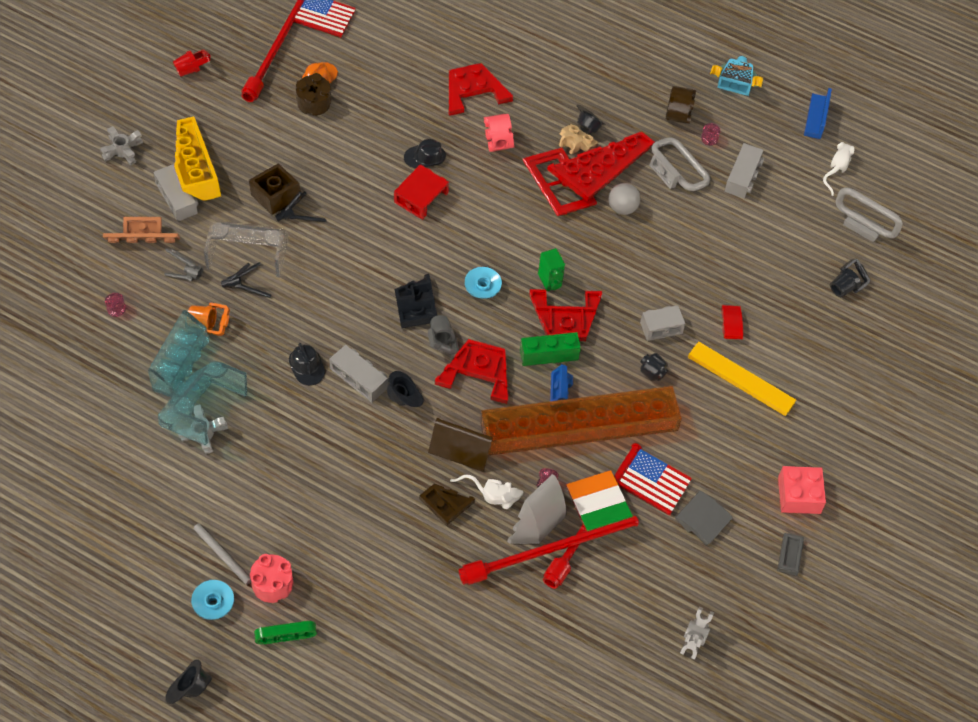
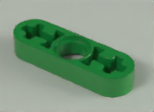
(285, 632)

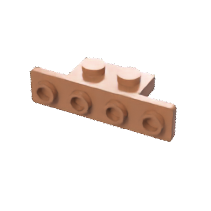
(142, 229)

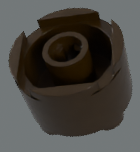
(313, 94)
(680, 104)

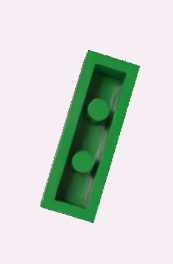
(550, 349)

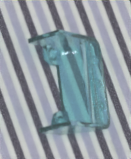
(177, 412)

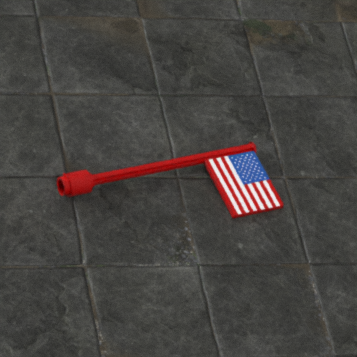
(317, 14)
(644, 478)

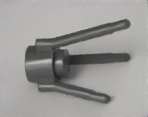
(191, 269)

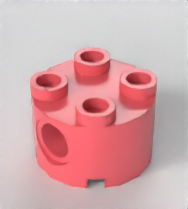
(499, 132)
(271, 578)

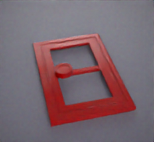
(559, 154)

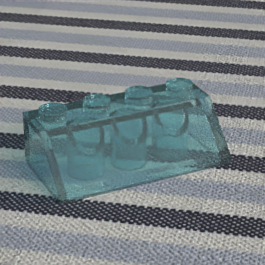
(178, 355)

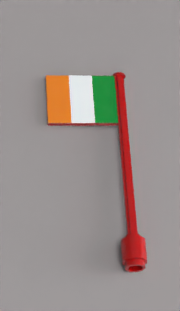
(600, 510)

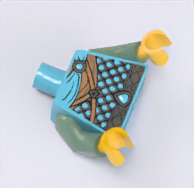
(737, 76)

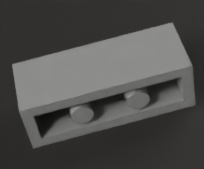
(744, 171)
(179, 202)
(359, 373)

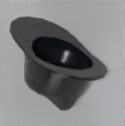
(588, 121)
(425, 154)
(306, 365)
(403, 390)
(189, 683)

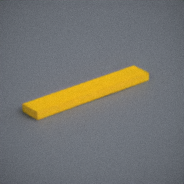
(742, 378)

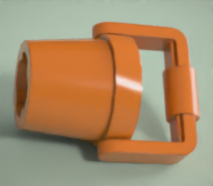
(208, 314)

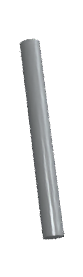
(222, 554)

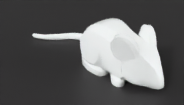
(840, 161)
(496, 492)

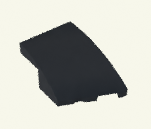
(416, 303)

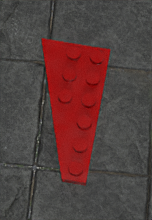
(598, 167)

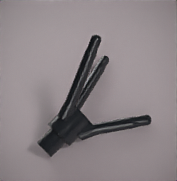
(287, 212)
(235, 280)

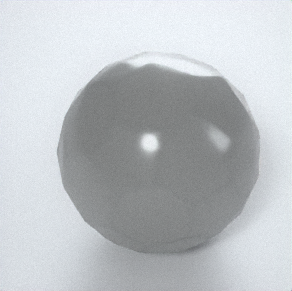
(624, 198)

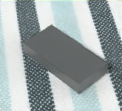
(790, 554)

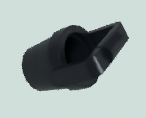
(848, 280)

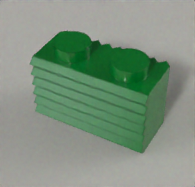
(551, 269)

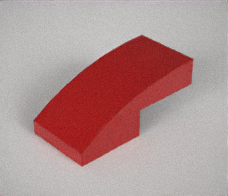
(732, 322)

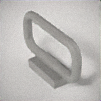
(668, 173)
(861, 223)

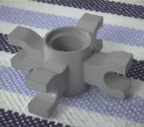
(121, 145)
(216, 425)
(697, 632)

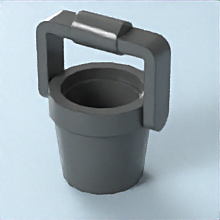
(442, 335)

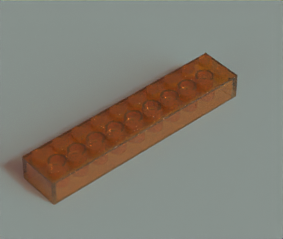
(581, 420)

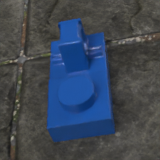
(560, 383)

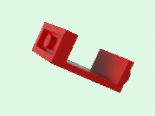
(420, 190)

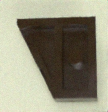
(445, 502)

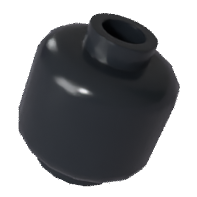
(653, 367)

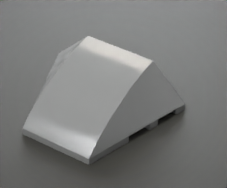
(540, 513)

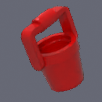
(190, 62)

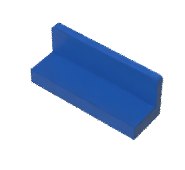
(817, 115)

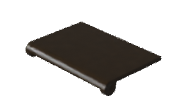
(460, 444)

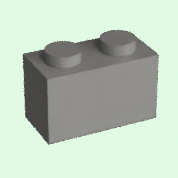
(662, 322)

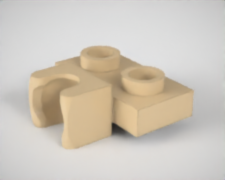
(576, 139)

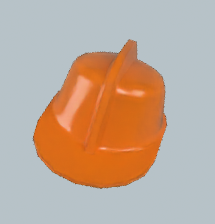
(325, 69)

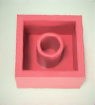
(801, 490)

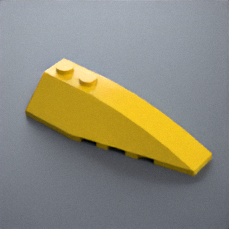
(193, 162)

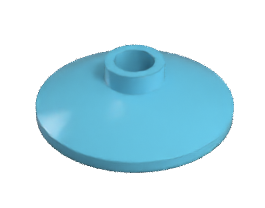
(486, 277)
(211, 591)

